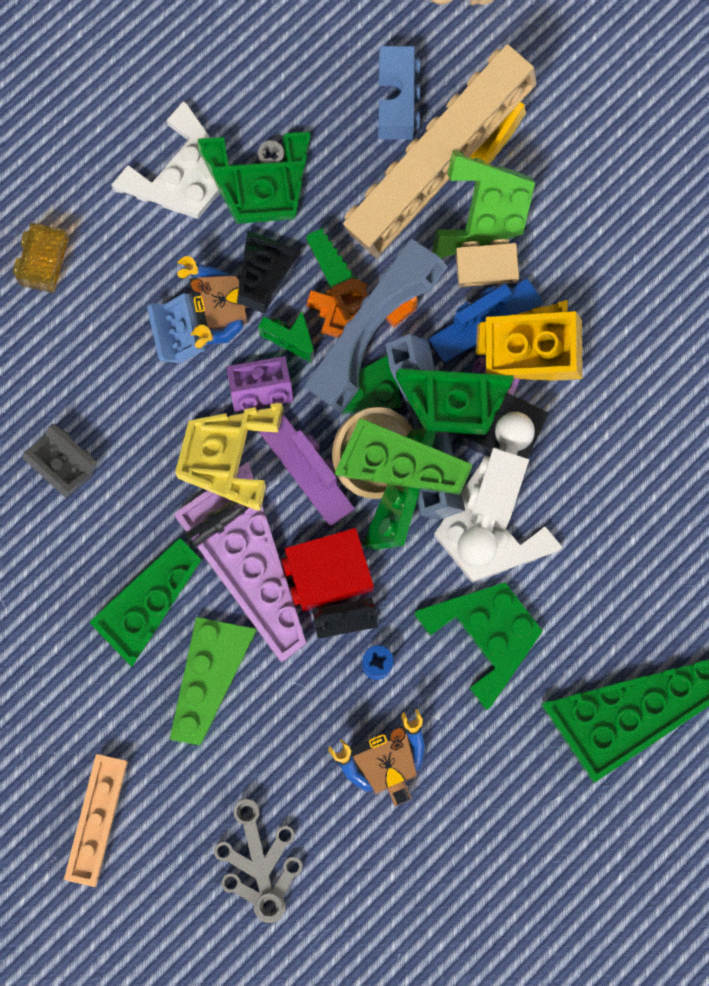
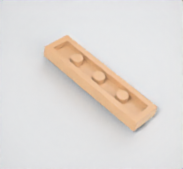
(96, 820)

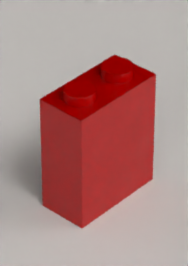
(327, 570)

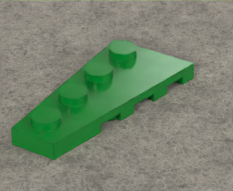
(396, 508)
(140, 608)

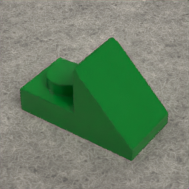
(294, 340)

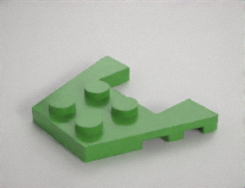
(497, 204)

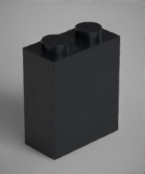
(485, 443)

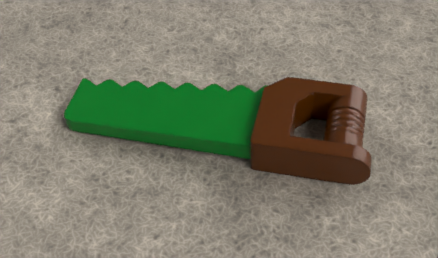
(336, 273)

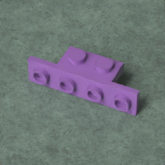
(309, 470)

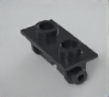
(345, 618)

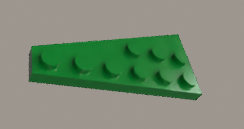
(627, 717)

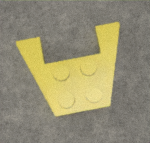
(214, 452)

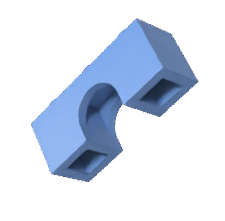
(397, 70)

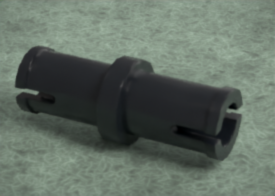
(214, 523)

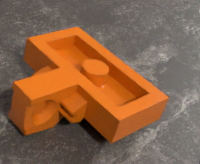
(325, 303)

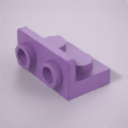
(259, 383)

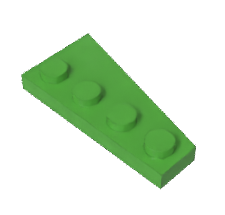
(394, 459)
(208, 674)

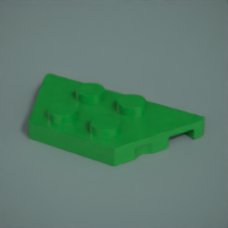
(454, 399)

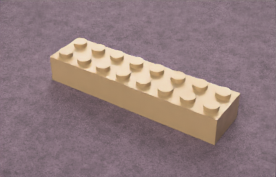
(425, 167)

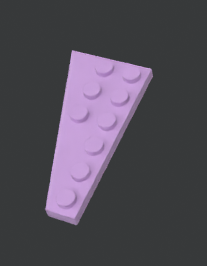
(249, 569)

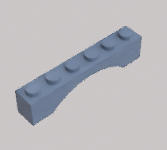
(410, 275)
(415, 354)

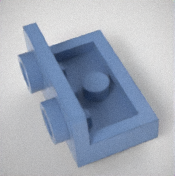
(172, 329)

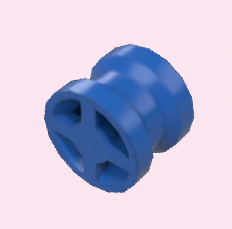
(379, 668)

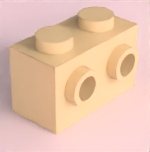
(487, 264)

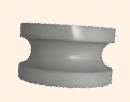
(272, 147)

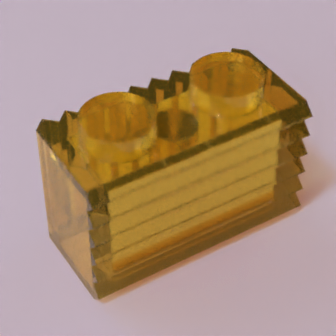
(41, 257)

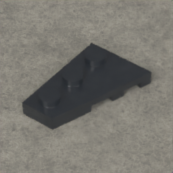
(264, 270)

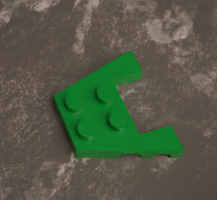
(258, 190)
(498, 628)

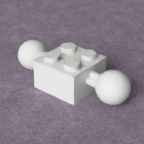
(500, 486)

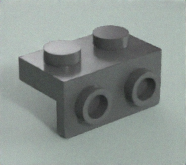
(60, 461)

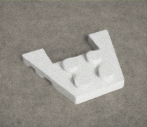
(185, 182)
(509, 551)

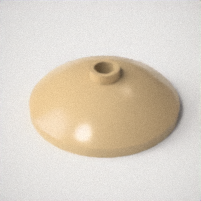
(380, 416)

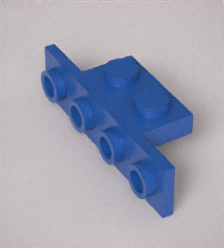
(494, 302)

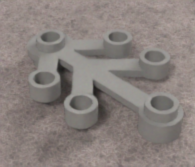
(259, 866)

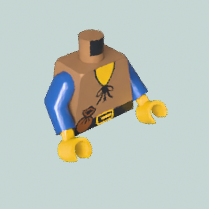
(215, 302)
(385, 760)

